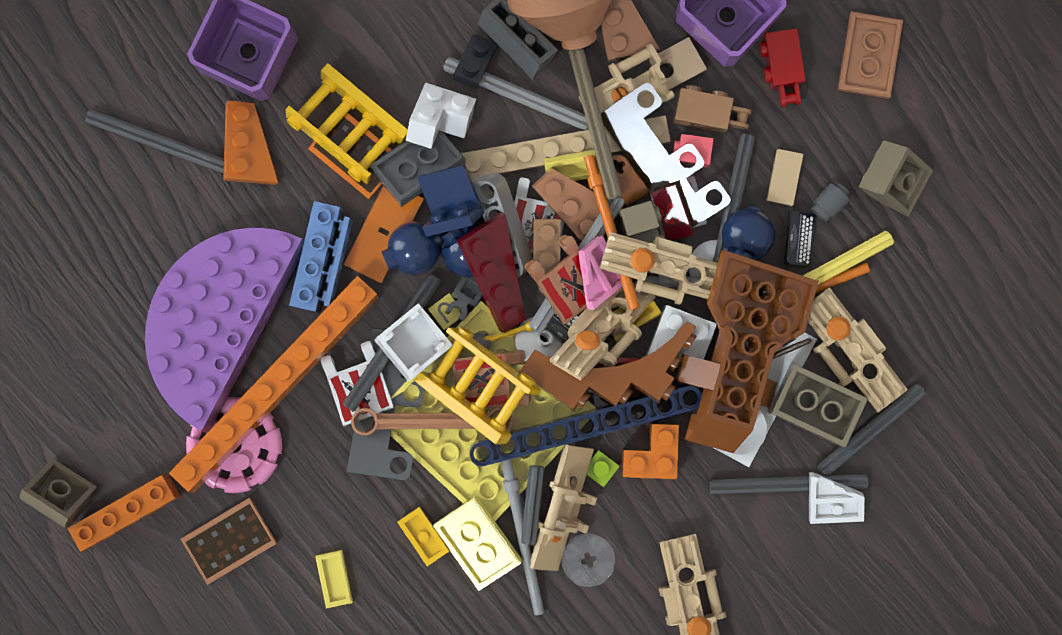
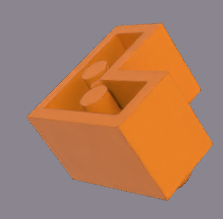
(659, 460)

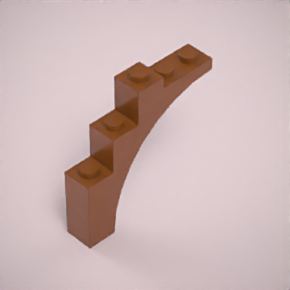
(613, 382)

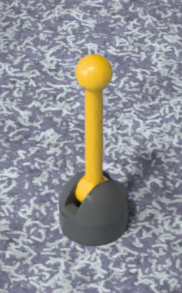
(485, 340)

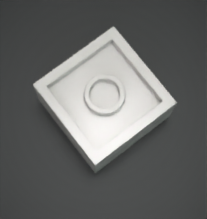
(413, 342)

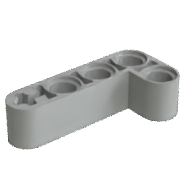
(502, 200)

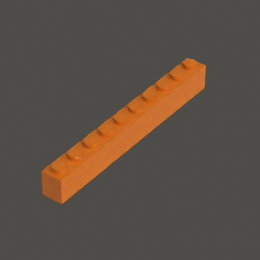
(274, 385)

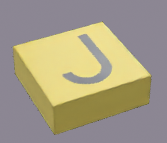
(438, 312)

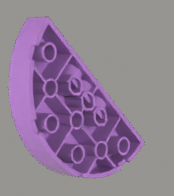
(212, 316)

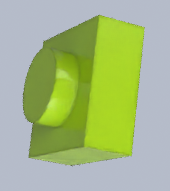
(601, 468)

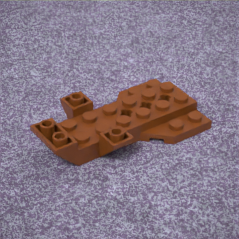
(737, 375)

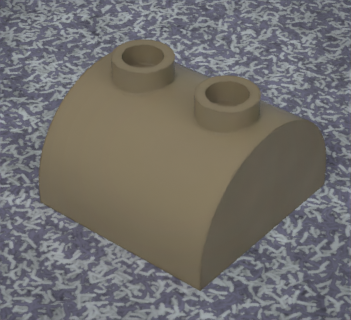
(58, 493)

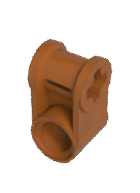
(630, 183)

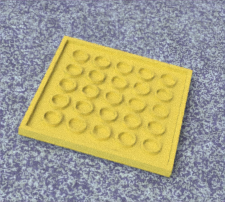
(447, 450)

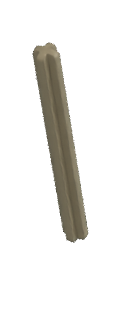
(595, 124)

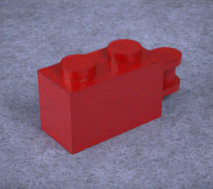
(783, 64)

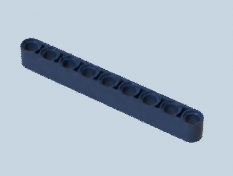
(598, 425)

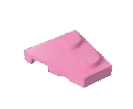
(597, 282)

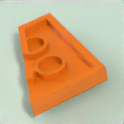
(245, 146)

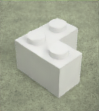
(439, 111)

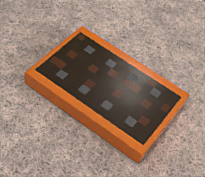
(356, 152)

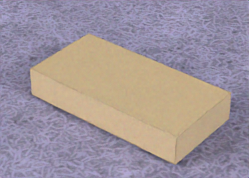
(784, 177)

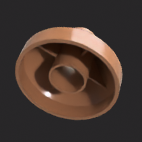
(563, 20)

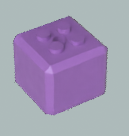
(230, 28)
(732, 39)

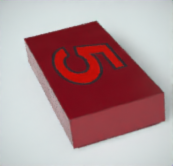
(673, 212)

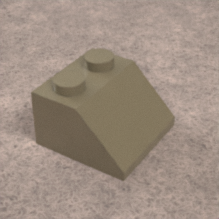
(896, 177)

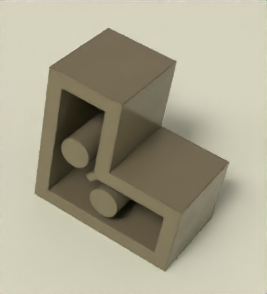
(641, 221)

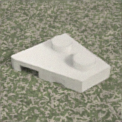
(833, 501)

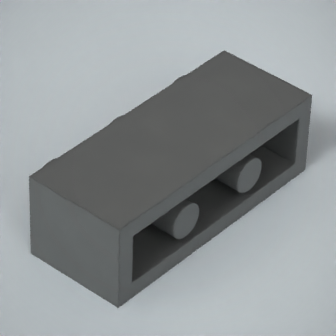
(517, 38)

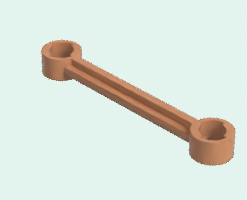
(390, 421)

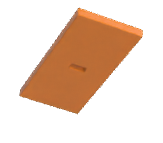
(386, 214)

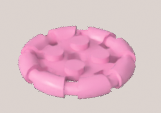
(246, 457)

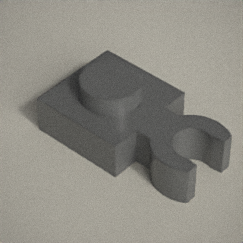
(467, 294)

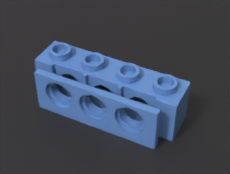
(316, 256)

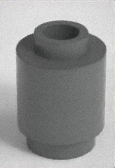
(830, 202)

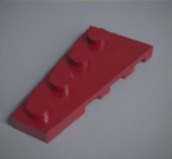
(494, 269)

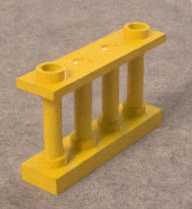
(352, 98)
(455, 398)

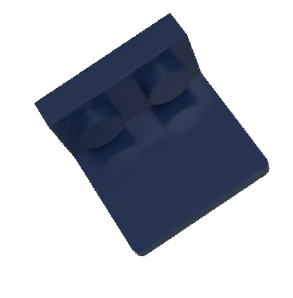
(450, 200)

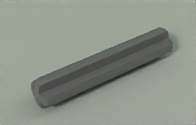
(532, 505)

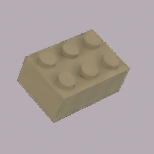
(817, 405)

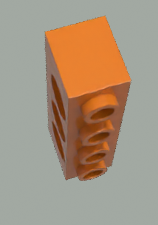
(124, 512)

